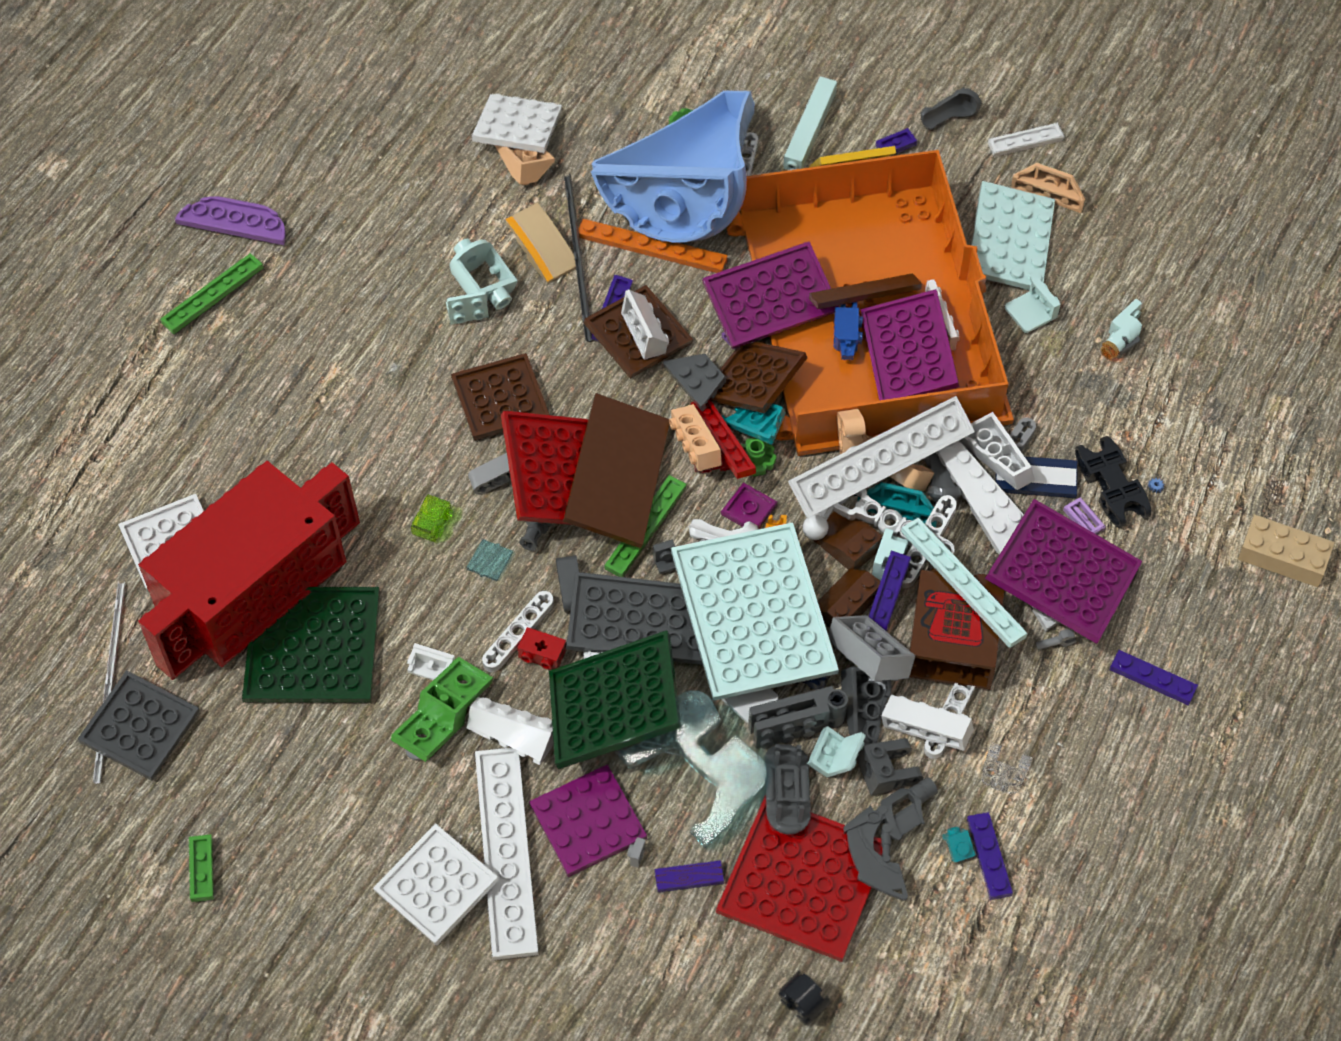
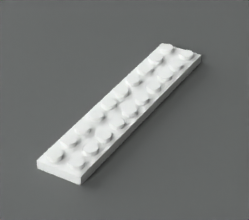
(881, 457)
(506, 853)

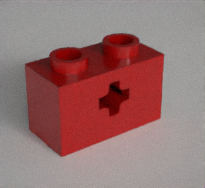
(541, 649)

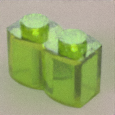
(431, 518)

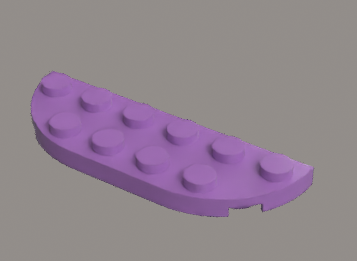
(234, 218)

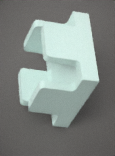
(888, 543)

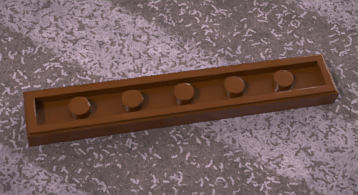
(865, 291)

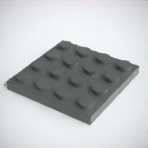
(138, 725)

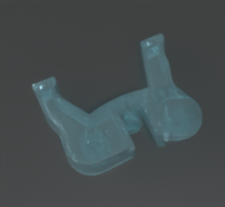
(733, 769)

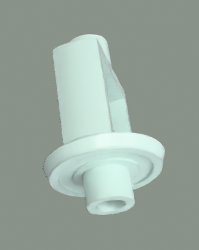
(472, 255)

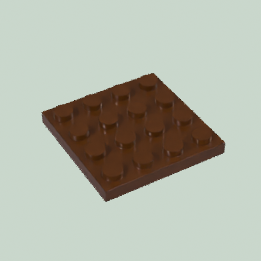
(614, 335)
(757, 375)
(497, 388)

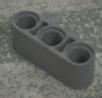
(566, 571)

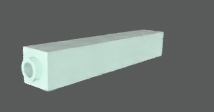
(810, 124)

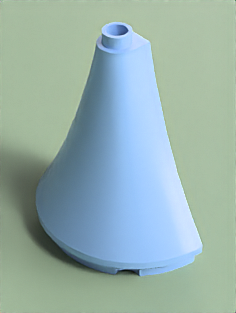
(685, 176)

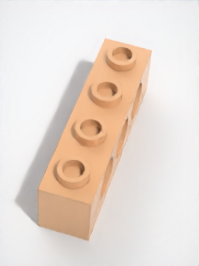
(695, 437)

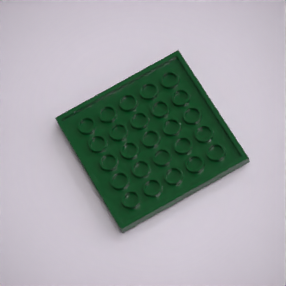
(317, 650)
(613, 700)

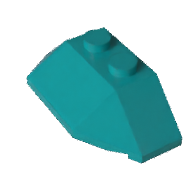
(906, 501)

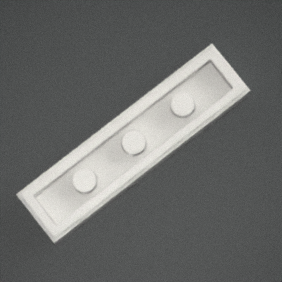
(1025, 139)

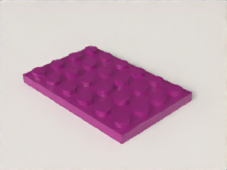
(768, 294)
(909, 346)

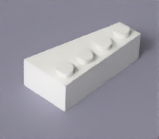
(998, 451)

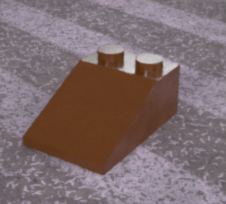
(850, 541)

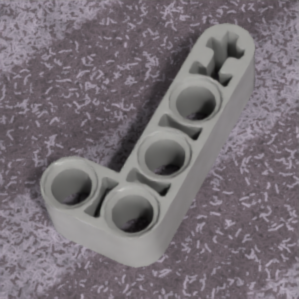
(490, 475)

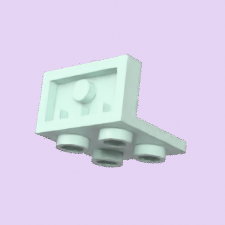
(467, 307)

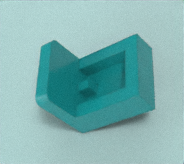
(959, 843)

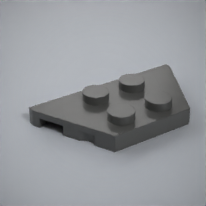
(697, 377)

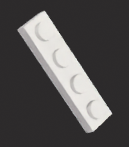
(953, 335)

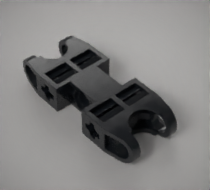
(1117, 492)

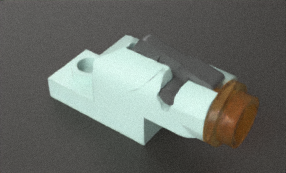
(1124, 332)

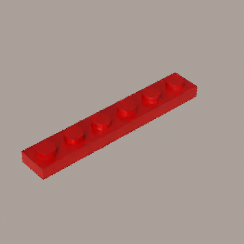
(730, 447)

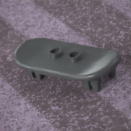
(787, 788)

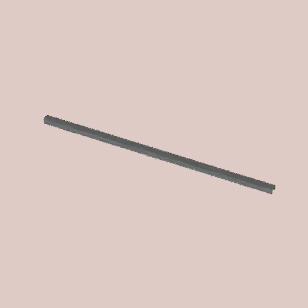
(577, 254)

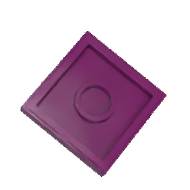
(749, 505)

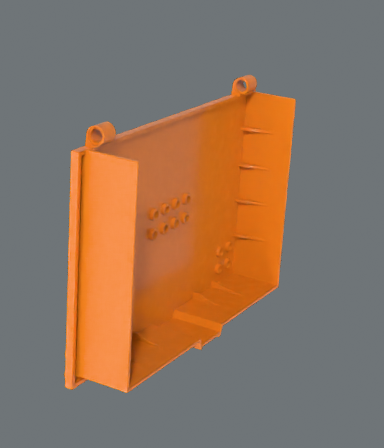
(868, 226)

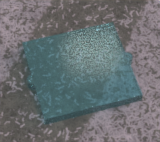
(489, 560)

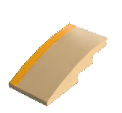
(542, 243)

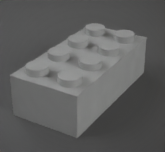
(871, 648)

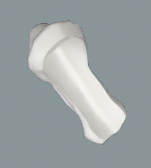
(701, 530)

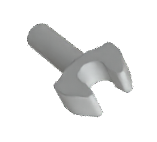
(1065, 638)

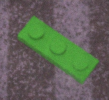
(201, 868)

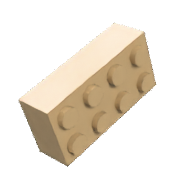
(1286, 550)

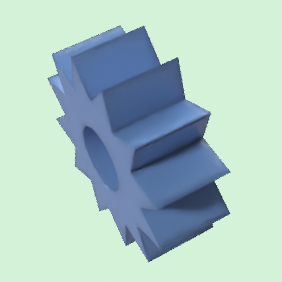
(1160, 486)

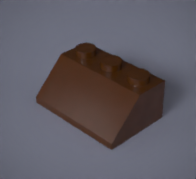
(849, 595)

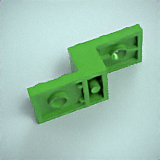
(441, 709)

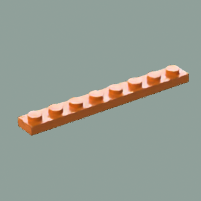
(649, 246)

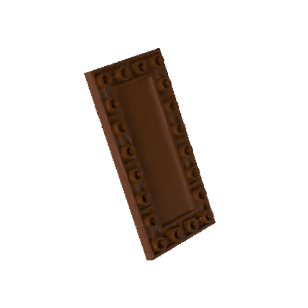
(617, 471)

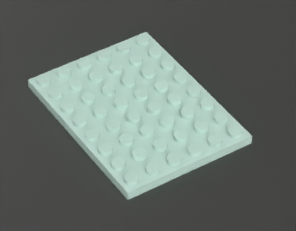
(754, 611)

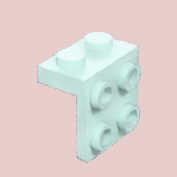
(1034, 307)
(835, 753)

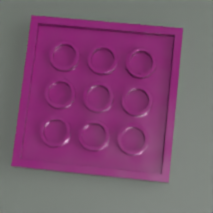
(587, 820)

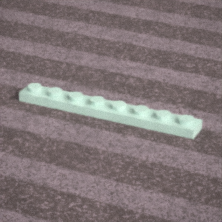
(964, 583)

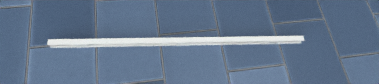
(111, 666)

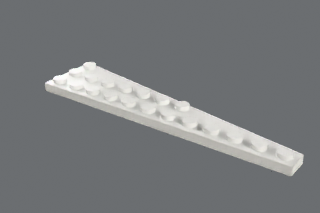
(988, 503)

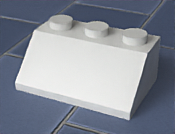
(644, 325)

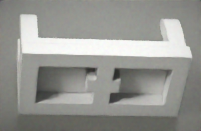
(428, 661)

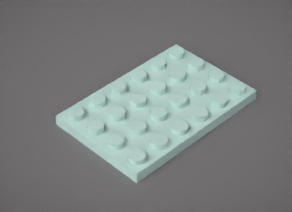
(1012, 234)

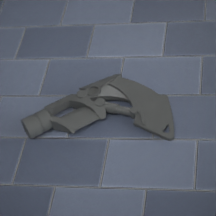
(873, 868)

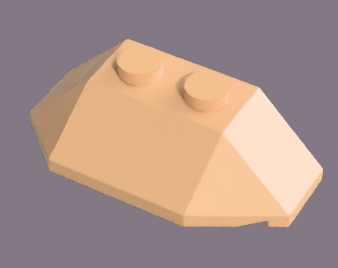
(1050, 183)

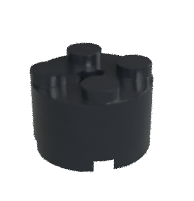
(804, 997)

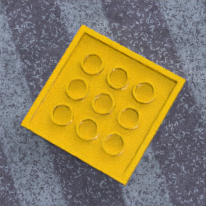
(855, 156)

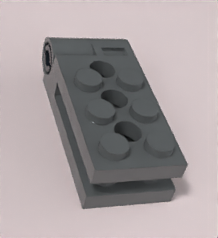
(797, 716)

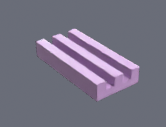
(1071, 510)

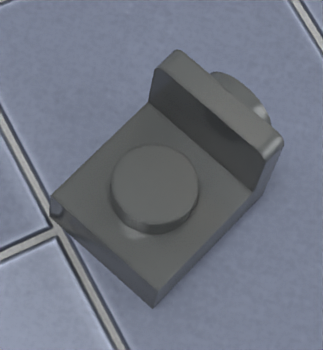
(663, 556)

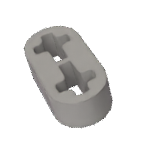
(1025, 436)

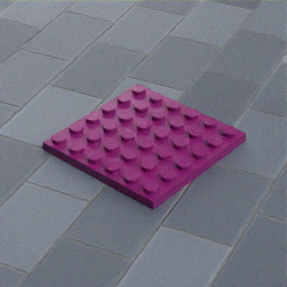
(1064, 570)

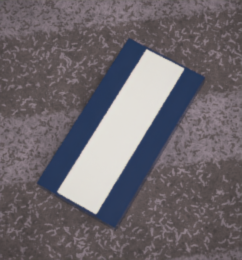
(1051, 477)

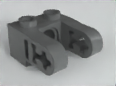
(879, 771)

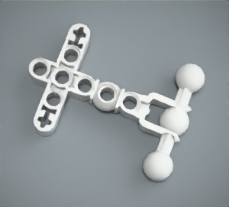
(817, 525)

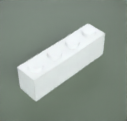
(927, 722)

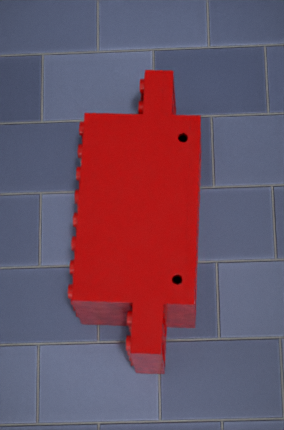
(244, 564)

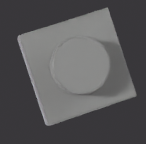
(636, 852)

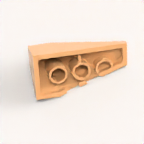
(525, 165)

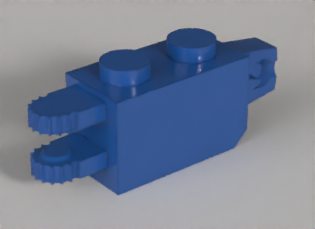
(846, 330)

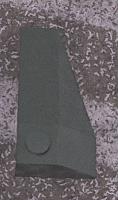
(865, 703)

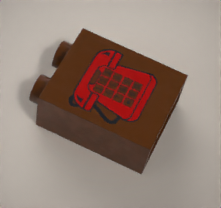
(950, 637)

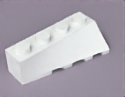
(512, 728)

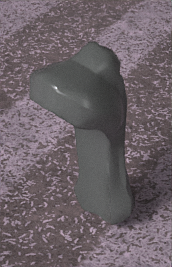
(959, 104)
(941, 481)

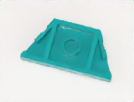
(757, 424)

